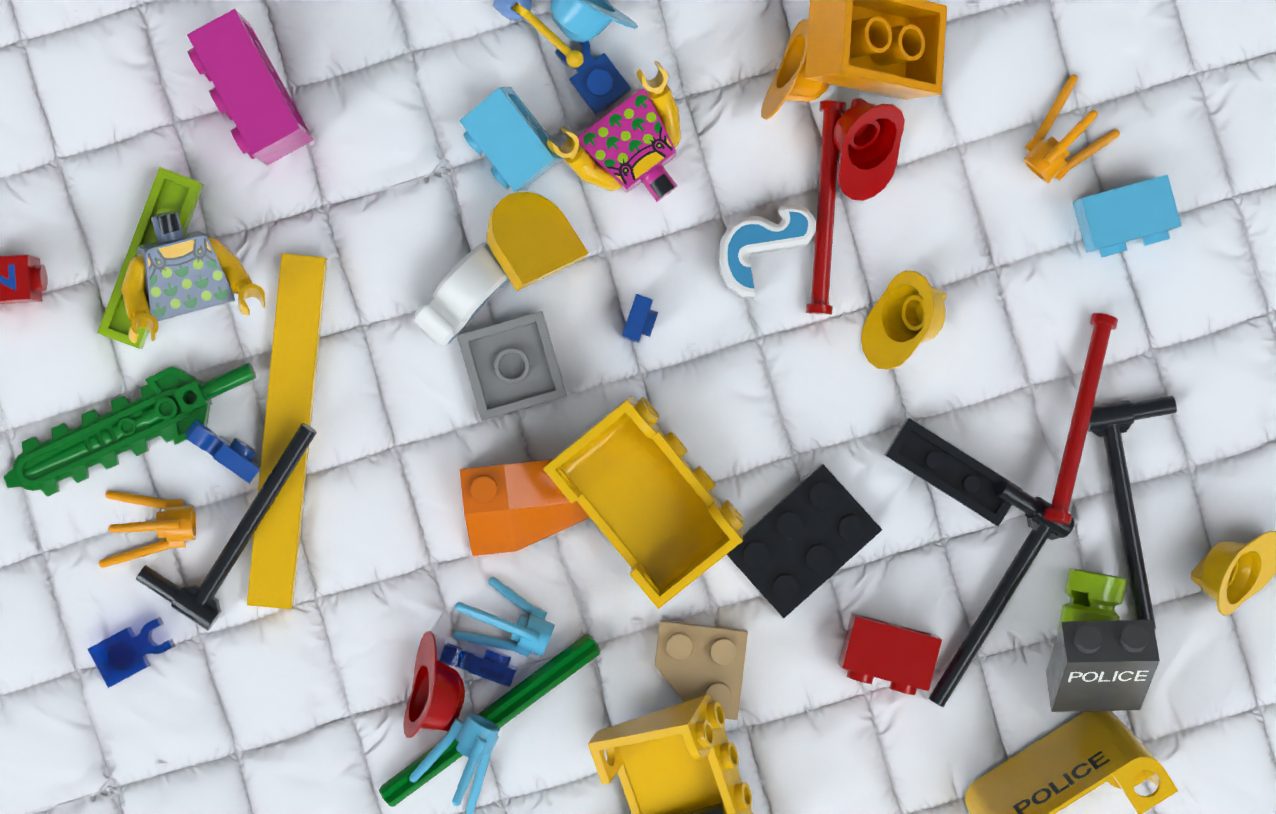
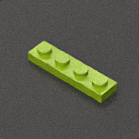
(167, 194)

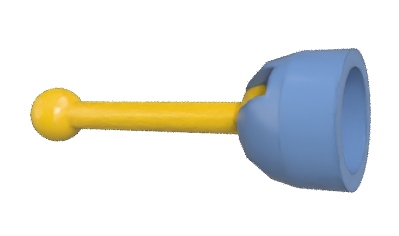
(521, 9)

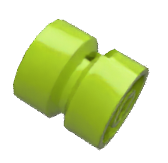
(1092, 596)

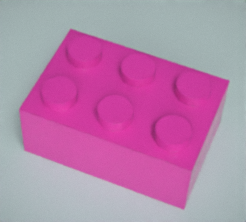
(247, 88)

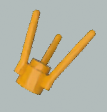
(1049, 157)
(174, 524)

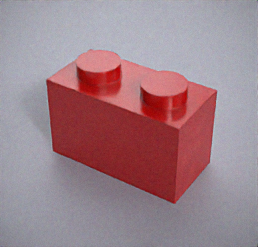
(889, 653)

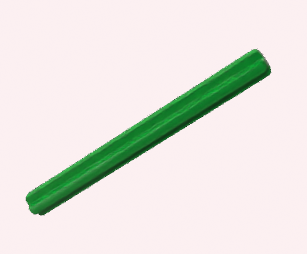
(499, 713)

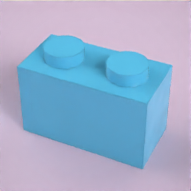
(510, 139)
(1127, 214)

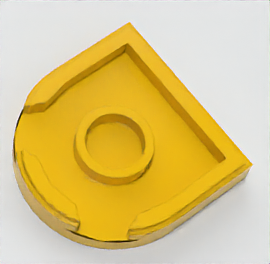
(532, 238)

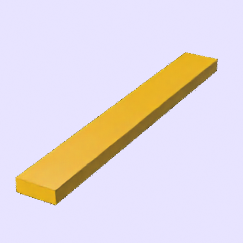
(287, 407)

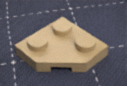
(703, 662)

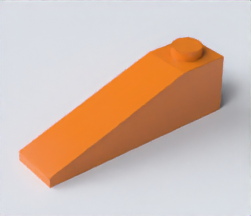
(514, 506)

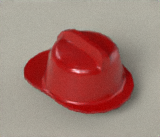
(868, 147)
(435, 692)

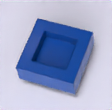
(640, 319)

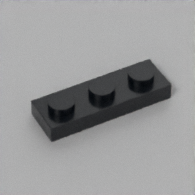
(949, 470)

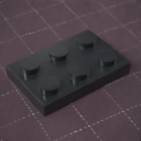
(803, 540)

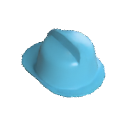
(586, 18)

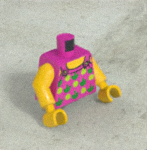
(629, 142)

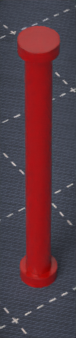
(825, 210)
(1080, 419)

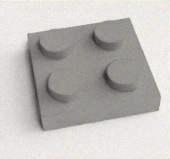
(512, 365)

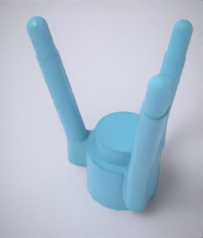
(530, 632)
(476, 741)

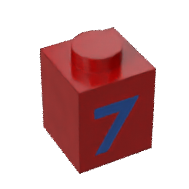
(22, 279)

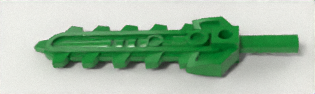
(165, 410)

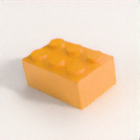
(878, 46)

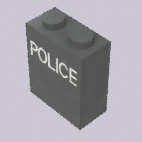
(1102, 665)

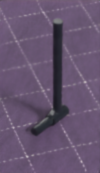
(1109, 422)
(1041, 530)
(199, 602)

